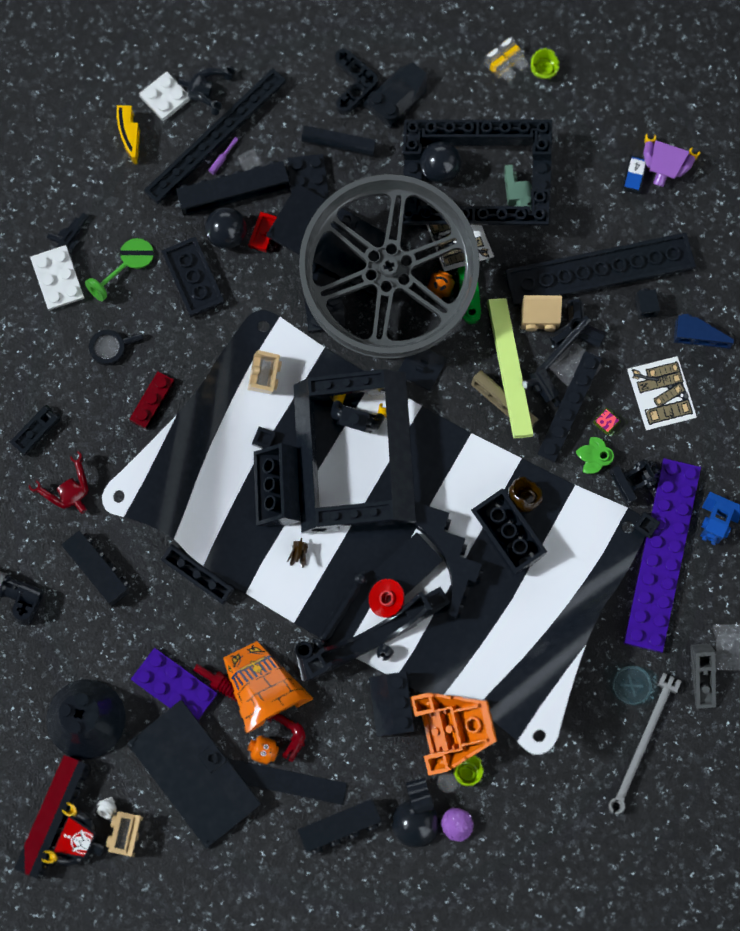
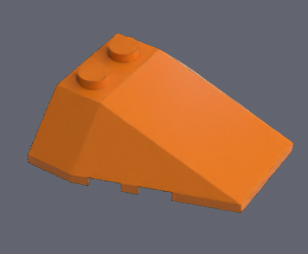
(453, 728)

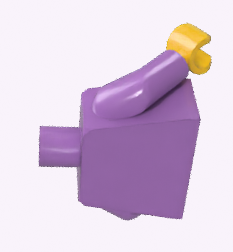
(667, 160)

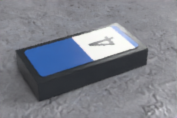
(634, 174)

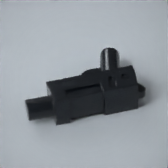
(541, 383)

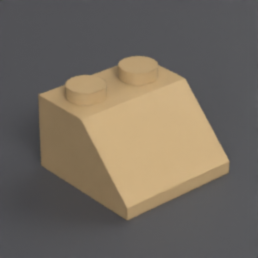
(541, 312)

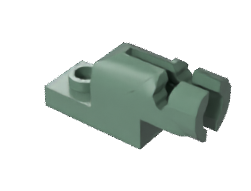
(517, 192)

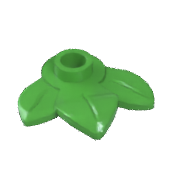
(592, 455)

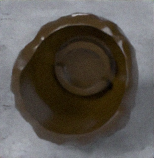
(525, 494)

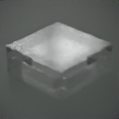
(249, 159)

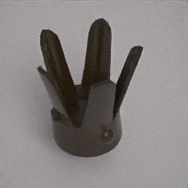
(298, 552)

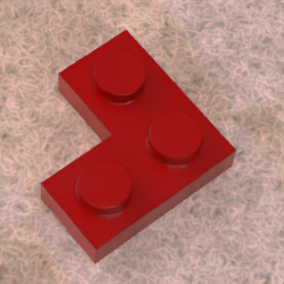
(258, 239)

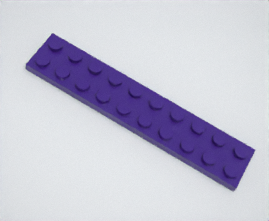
(662, 556)

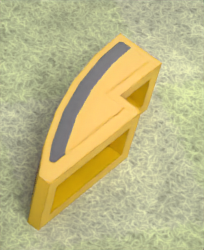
(129, 131)

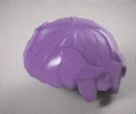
(457, 824)

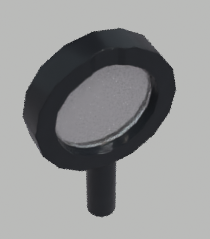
(109, 347)

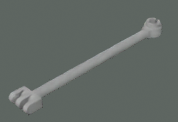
(667, 688)

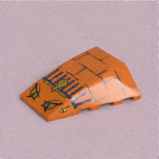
(261, 685)

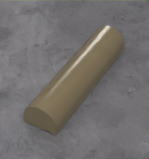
(494, 393)

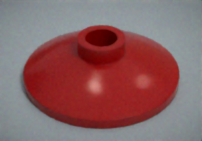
(379, 598)

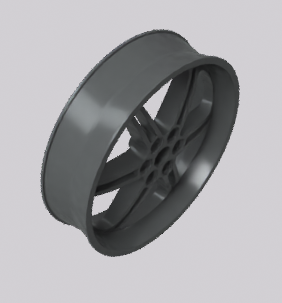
(392, 187)

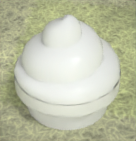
(106, 808)

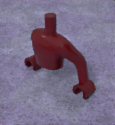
(70, 491)

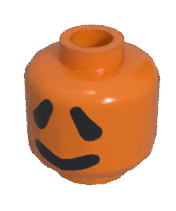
(441, 284)

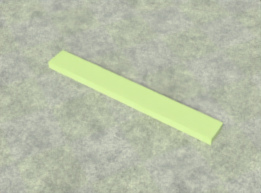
(510, 368)

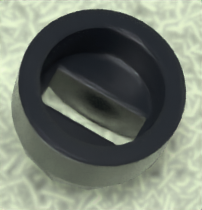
(385, 652)

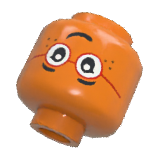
(263, 749)

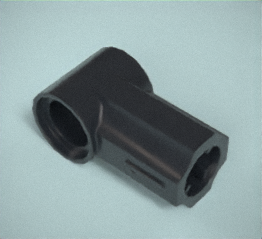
(303, 672)

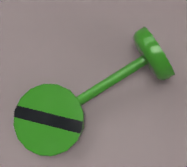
(134, 254)

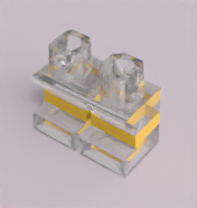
(504, 58)

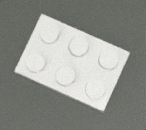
(57, 277)

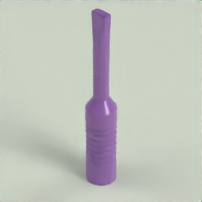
(222, 157)

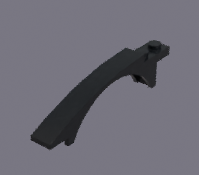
(413, 612)

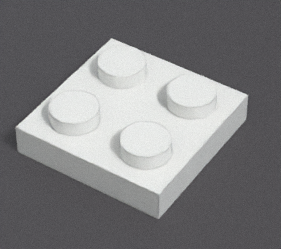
(164, 96)

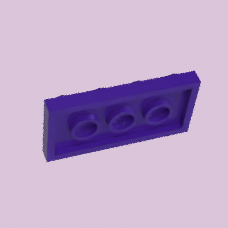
(172, 683)

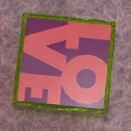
(606, 421)

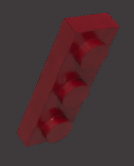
(151, 400)

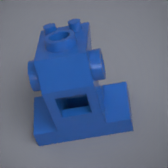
(714, 527)

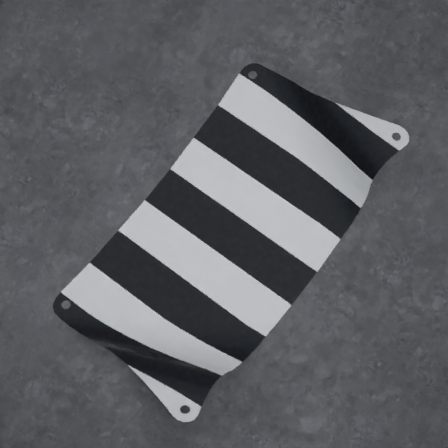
(516, 631)

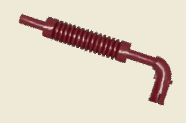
(223, 684)

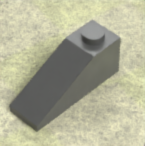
(704, 675)

